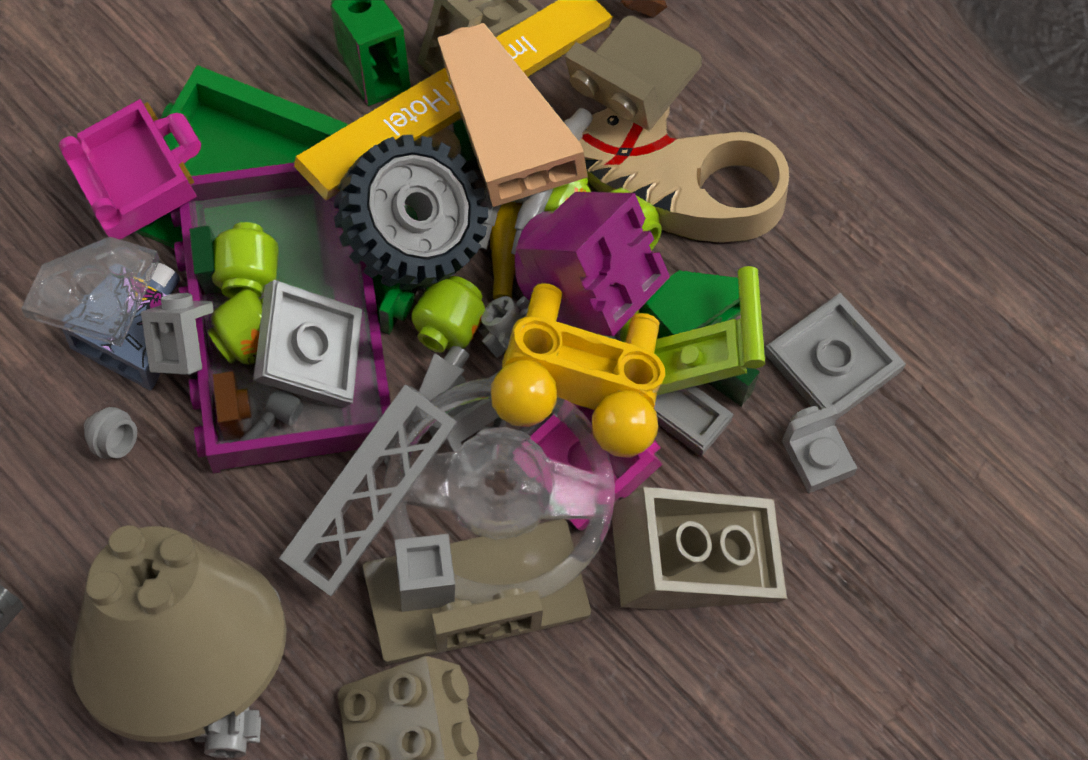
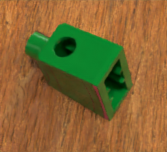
(365, 25)

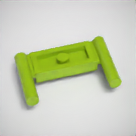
(716, 349)

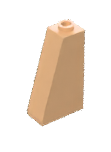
(510, 124)

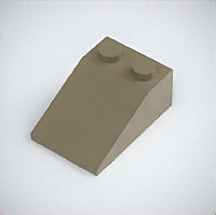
(696, 550)

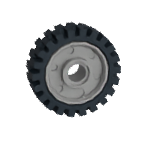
(382, 231)

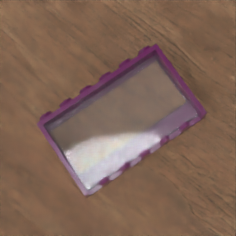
(310, 260)

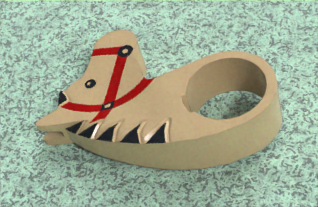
(673, 170)

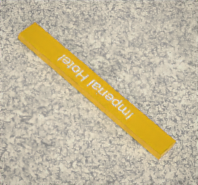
(432, 103)

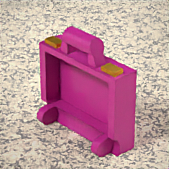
(130, 169)

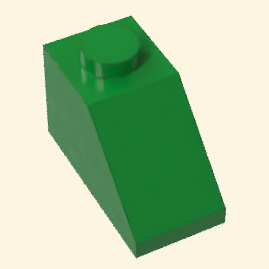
(693, 302)

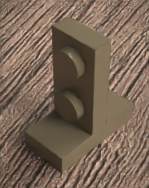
(455, 14)

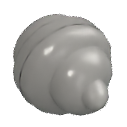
(110, 433)

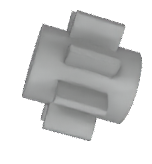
(499, 321)
(231, 734)

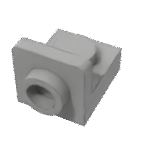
(173, 335)
(818, 448)

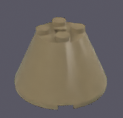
(173, 635)

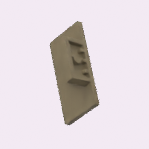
(464, 623)

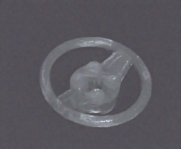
(541, 488)

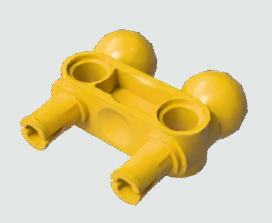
(585, 369)

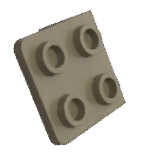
(634, 71)
(409, 714)

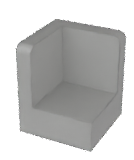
(425, 572)

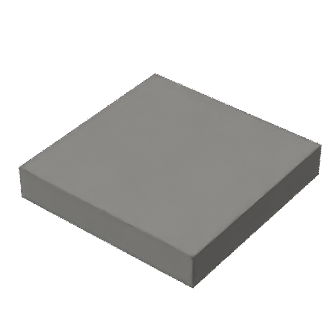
(308, 344)
(834, 357)

